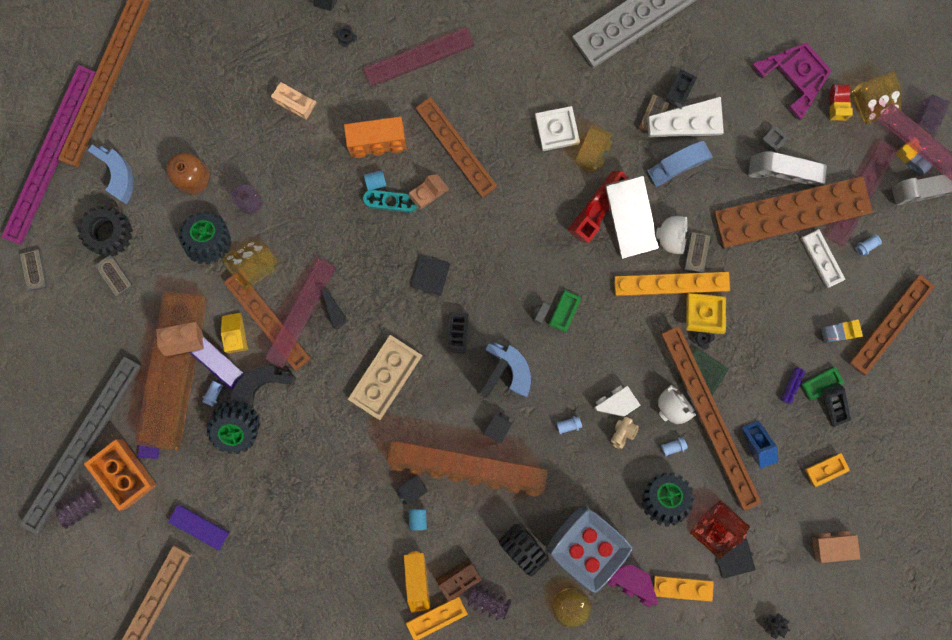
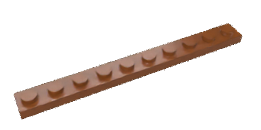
(103, 82)
(710, 418)

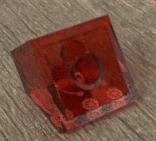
(720, 530)

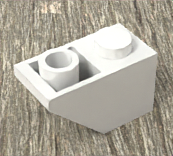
(619, 404)

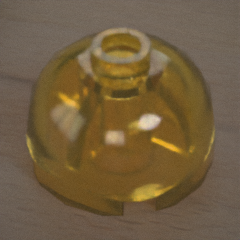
(571, 607)

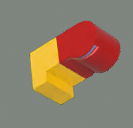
(840, 102)

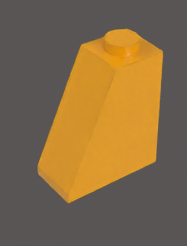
(416, 582)

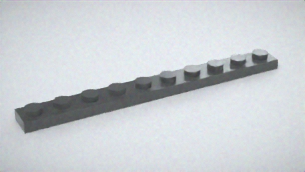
(80, 445)

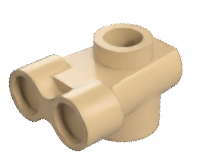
(624, 430)

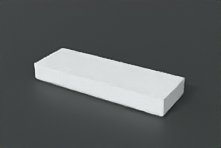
(822, 258)

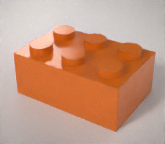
(375, 137)
(120, 474)

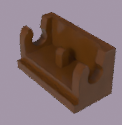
(458, 579)

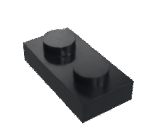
(680, 89)

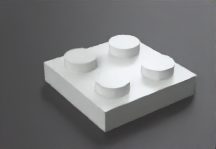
(557, 128)

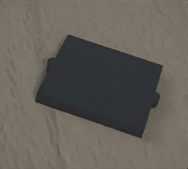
(430, 275)
(737, 561)

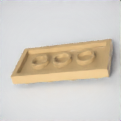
(385, 377)

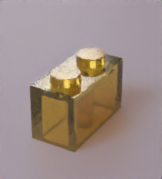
(593, 148)

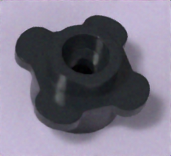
(347, 30)
(709, 337)

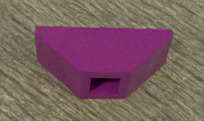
(635, 582)

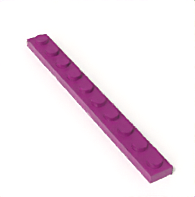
(48, 157)

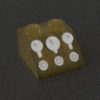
(876, 95)
(250, 263)

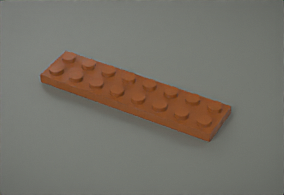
(793, 212)

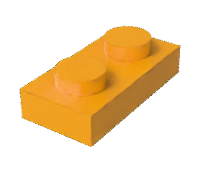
(827, 470)

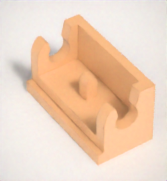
(293, 100)

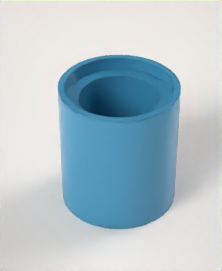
(375, 180)
(417, 519)

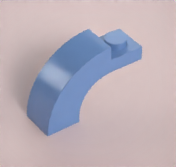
(680, 162)
(121, 175)
(520, 370)

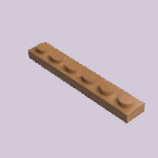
(158, 594)

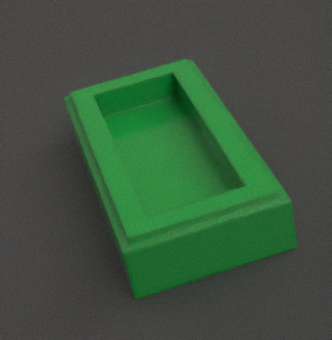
(565, 311)
(813, 386)

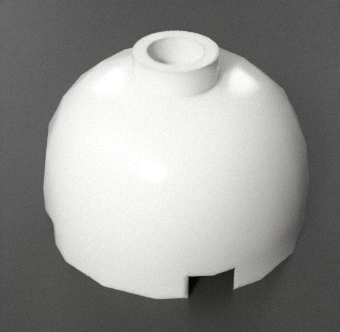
(673, 234)
(675, 406)

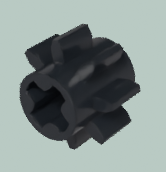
(777, 626)

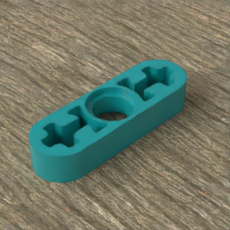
(376, 204)

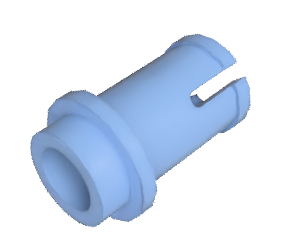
(864, 247)
(212, 393)
(569, 425)
(674, 446)

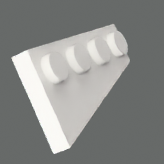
(691, 120)

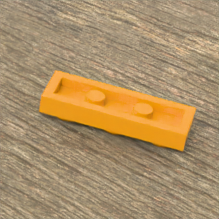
(683, 588)
(436, 618)

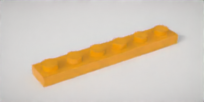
(671, 284)

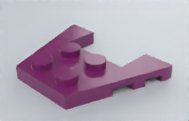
(803, 69)

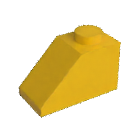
(233, 333)

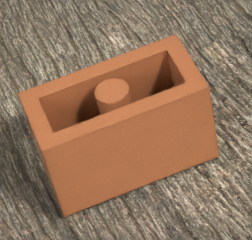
(180, 339)
(836, 547)

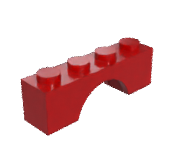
(588, 221)

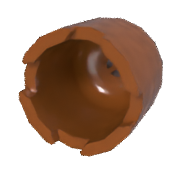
(192, 178)

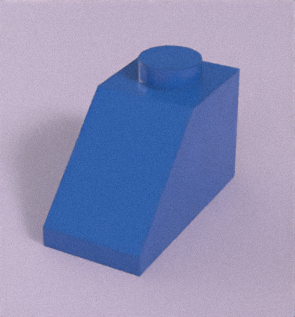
(760, 444)

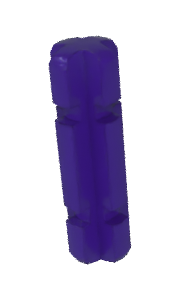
(793, 385)

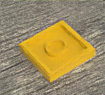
(706, 313)

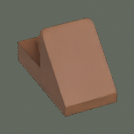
(428, 191)

